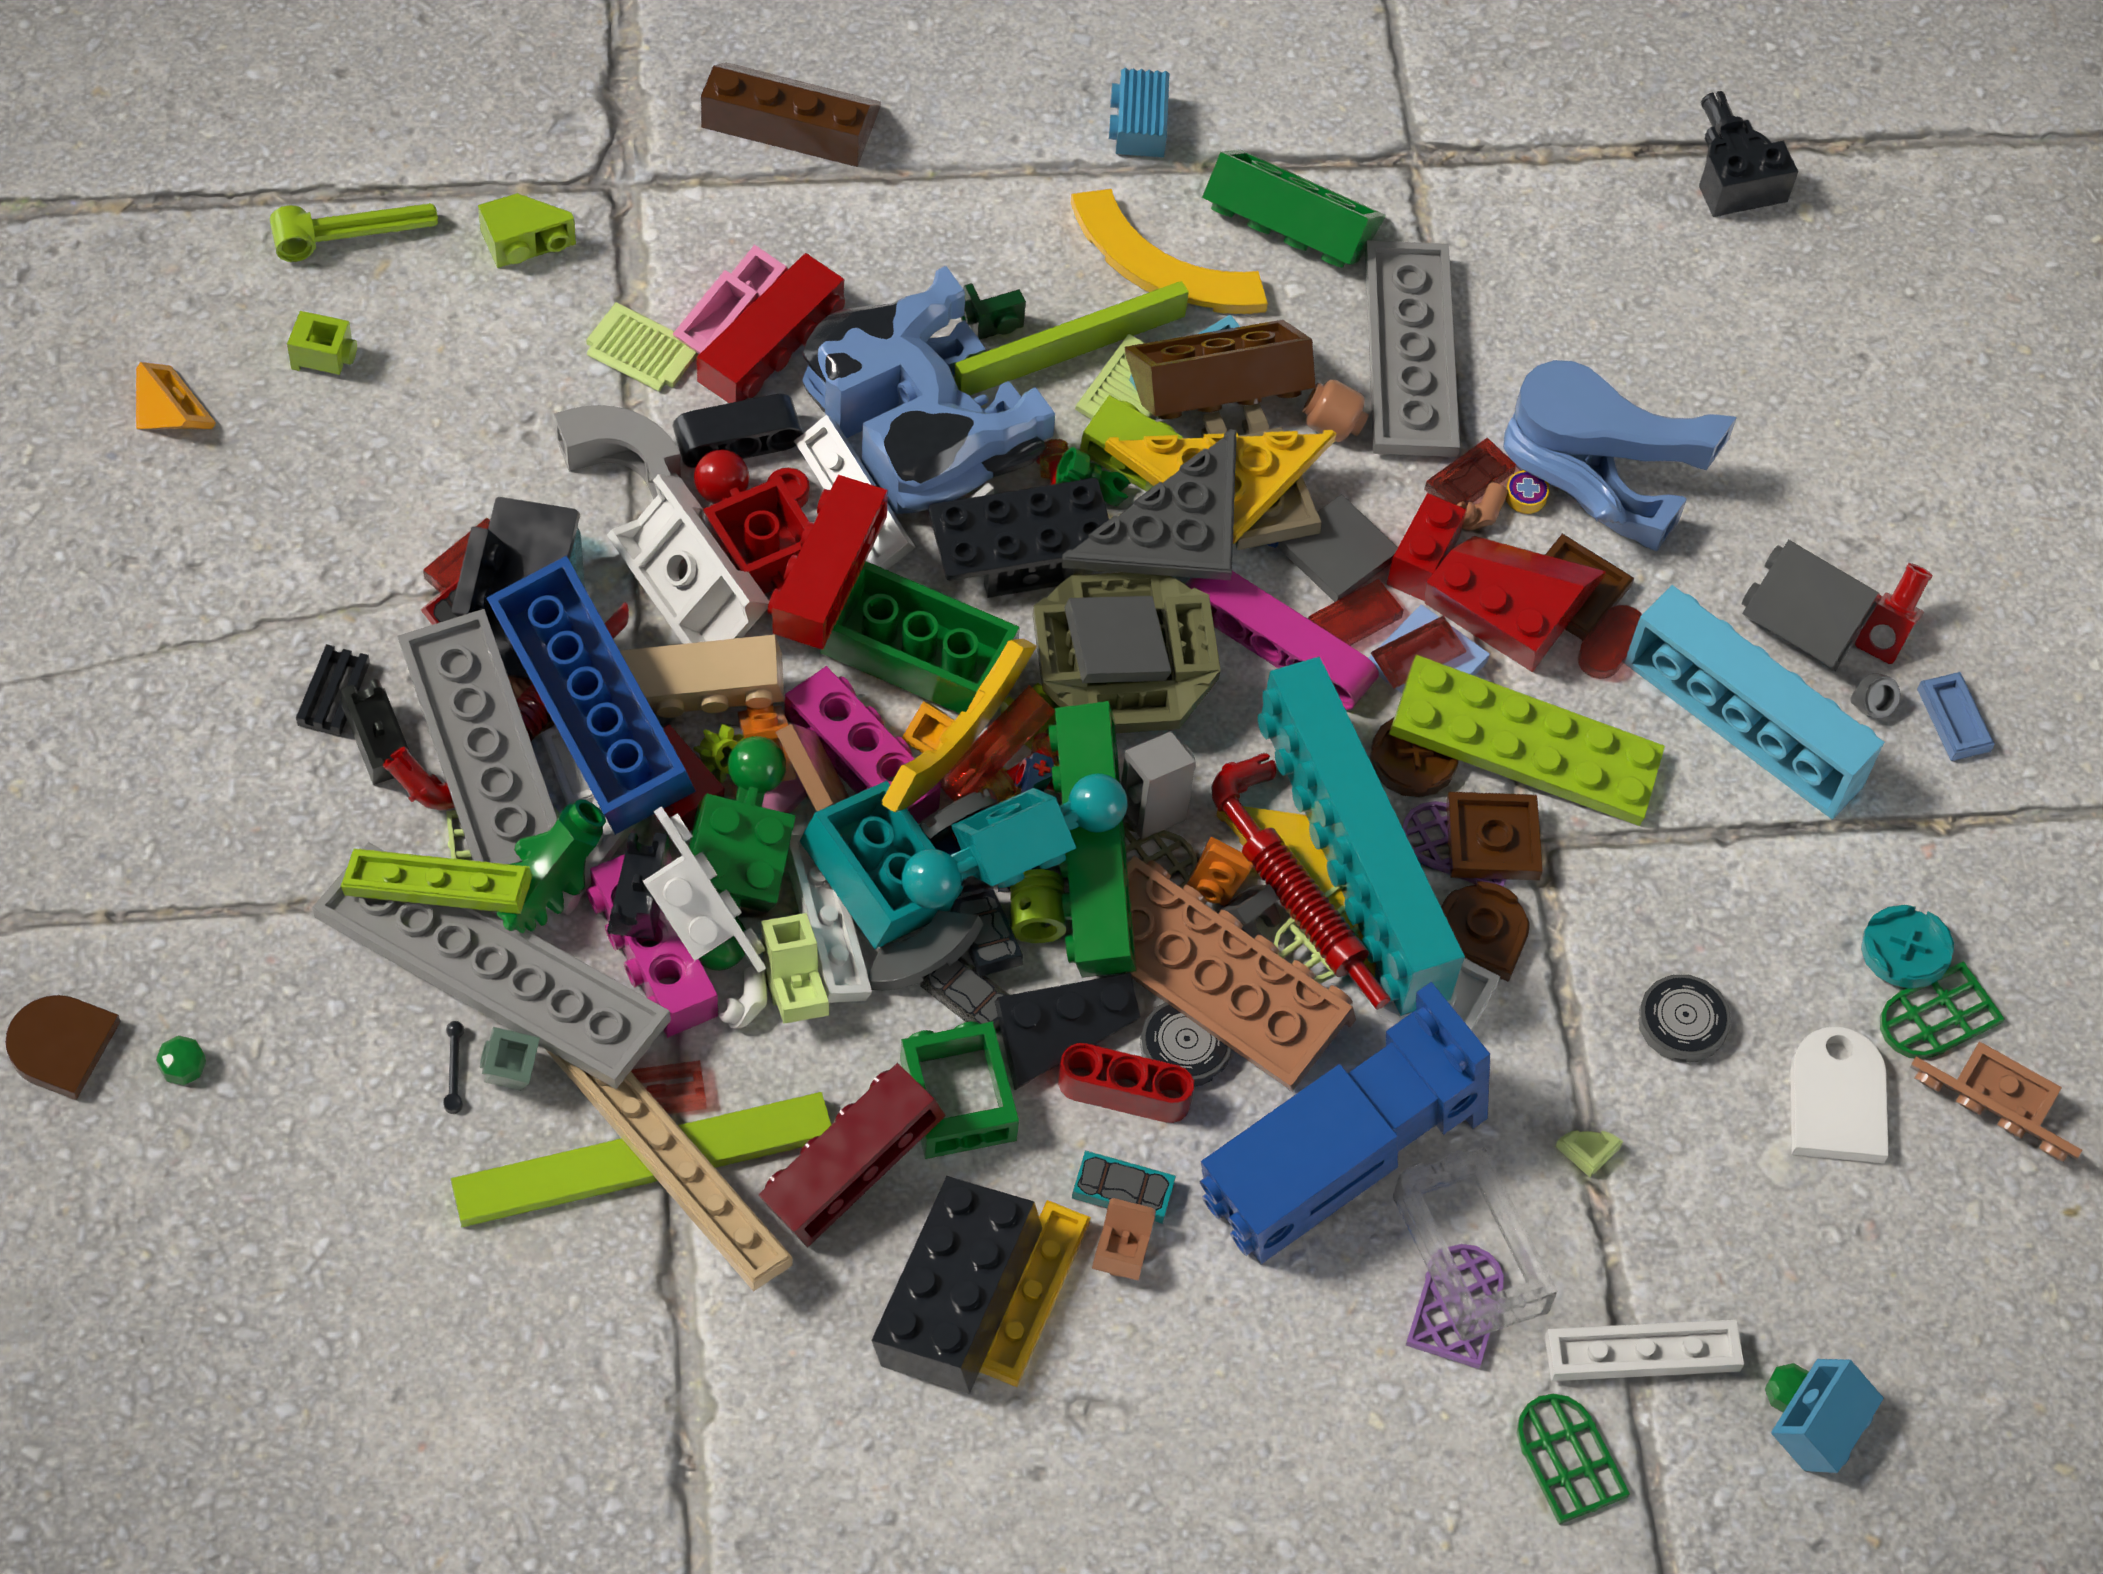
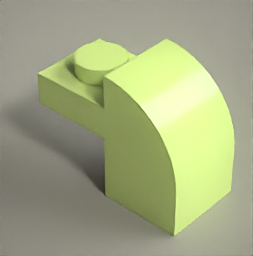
(793, 968)

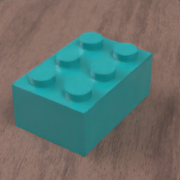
(863, 856)

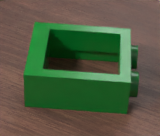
(972, 1129)

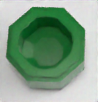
(181, 1060)
(1784, 1385)

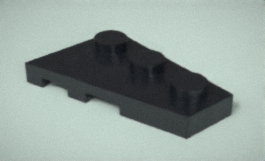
(1049, 1020)

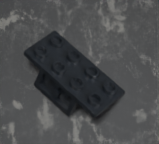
(1017, 534)
(516, 544)

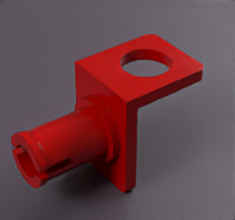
(1897, 612)

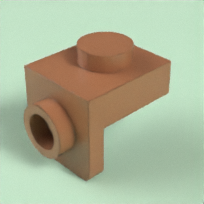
(1124, 1239)

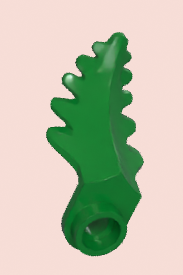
(556, 863)

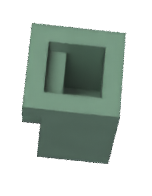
(509, 1058)

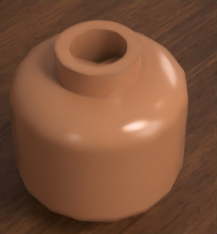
(1335, 409)

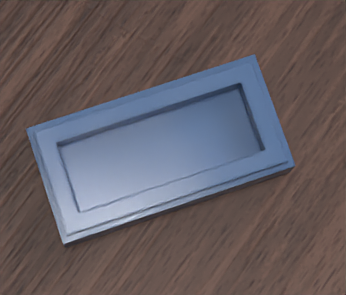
(1955, 716)

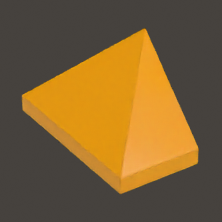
(166, 401)

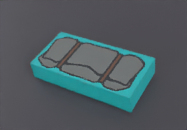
(1108, 1178)

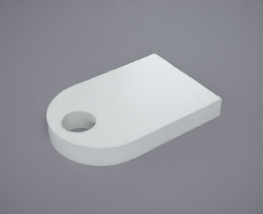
(1837, 1102)

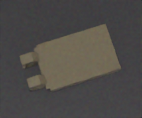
(1292, 513)

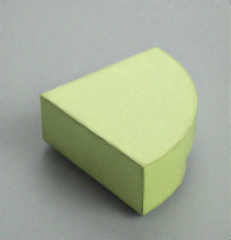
(1589, 1149)

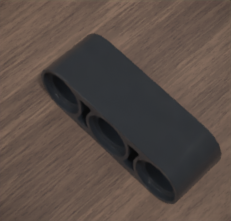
(742, 427)

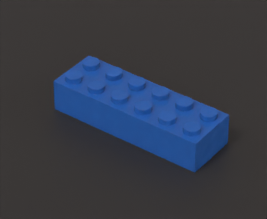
(591, 695)

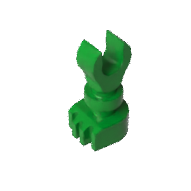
(1076, 466)

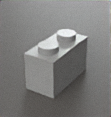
(1157, 784)

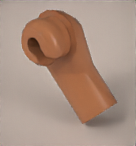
(1487, 511)

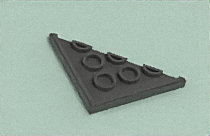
(1174, 526)

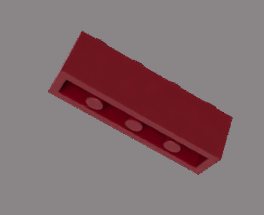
(851, 1154)

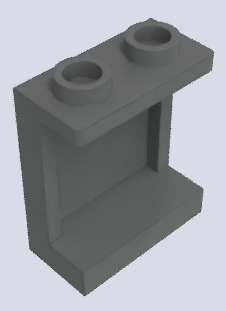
(1810, 603)

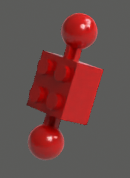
(752, 526)

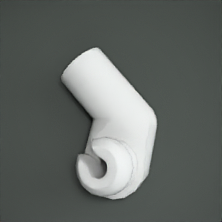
(742, 1011)

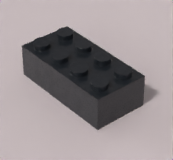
(957, 1284)

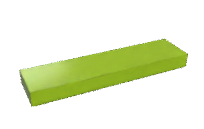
(436, 881)

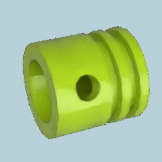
(1035, 903)

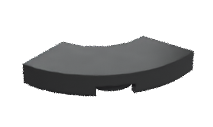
(937, 944)

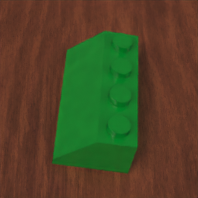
(1291, 206)

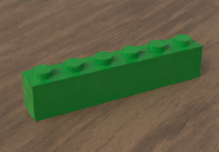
(1098, 866)

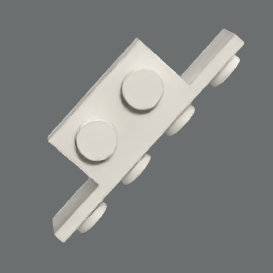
(692, 903)

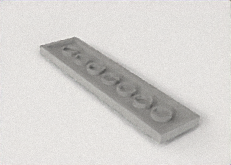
(506, 977)

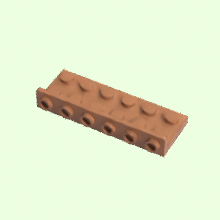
(1230, 980)

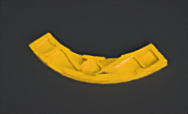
(1153, 269)
(926, 770)

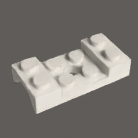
(713, 596)

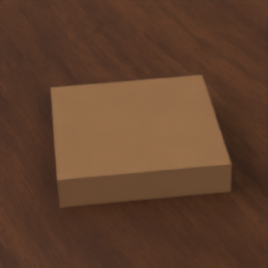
(812, 766)

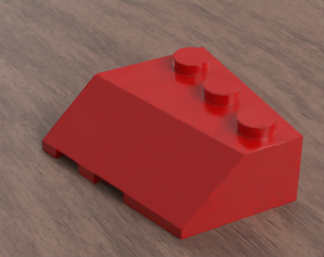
(1510, 596)

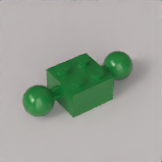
(744, 839)

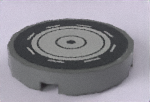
(1684, 1018)
(1179, 1041)

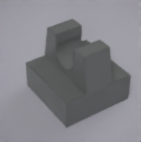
(1255, 903)

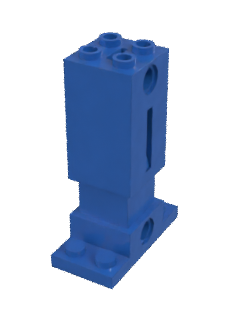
(1348, 1129)

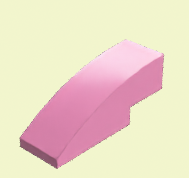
(729, 298)

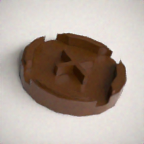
(1409, 767)

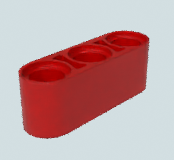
(1110, 1065)

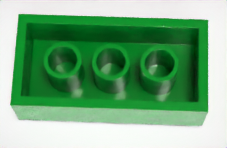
(917, 638)

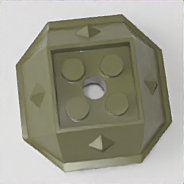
(1136, 706)

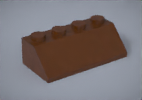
(787, 113)
(1222, 368)

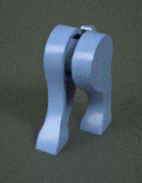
(1576, 423)

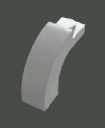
(619, 437)

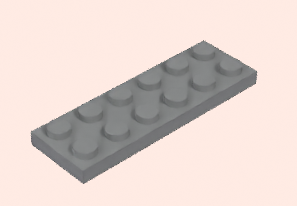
(1411, 349)
(478, 735)

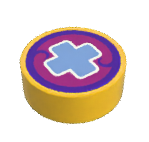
(1526, 492)

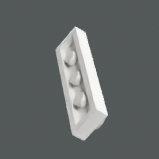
(831, 454)
(838, 947)
(1644, 1350)

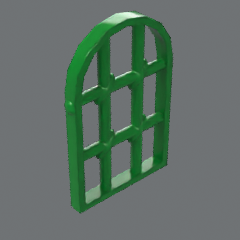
(1943, 998)
(1564, 1475)

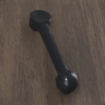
(452, 1101)

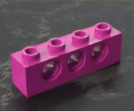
(830, 696)
(692, 997)

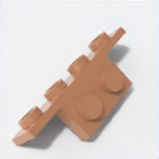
(2006, 1090)

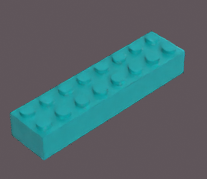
(1358, 834)

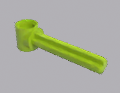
(297, 232)

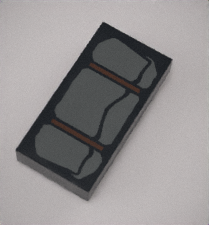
(995, 945)

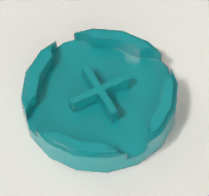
(1907, 946)

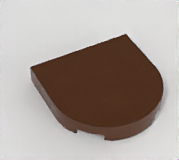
(1488, 926)
(59, 1042)

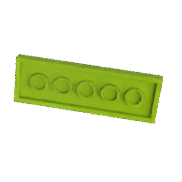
(1527, 740)

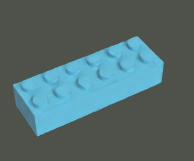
(1753, 701)

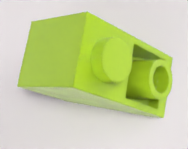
(524, 228)

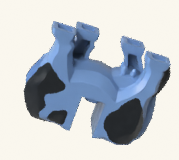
(898, 386)

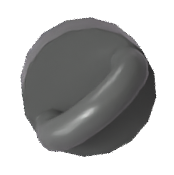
(1876, 696)

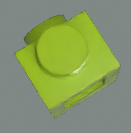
(321, 343)

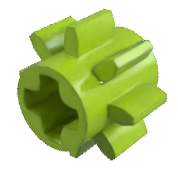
(716, 748)

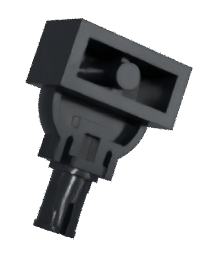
(1742, 164)

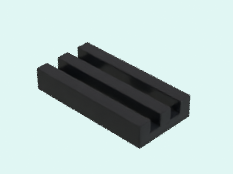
(343, 660)

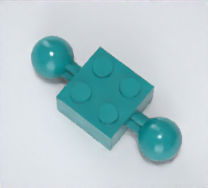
(1014, 839)

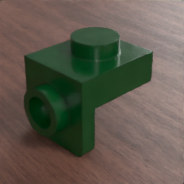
(995, 314)

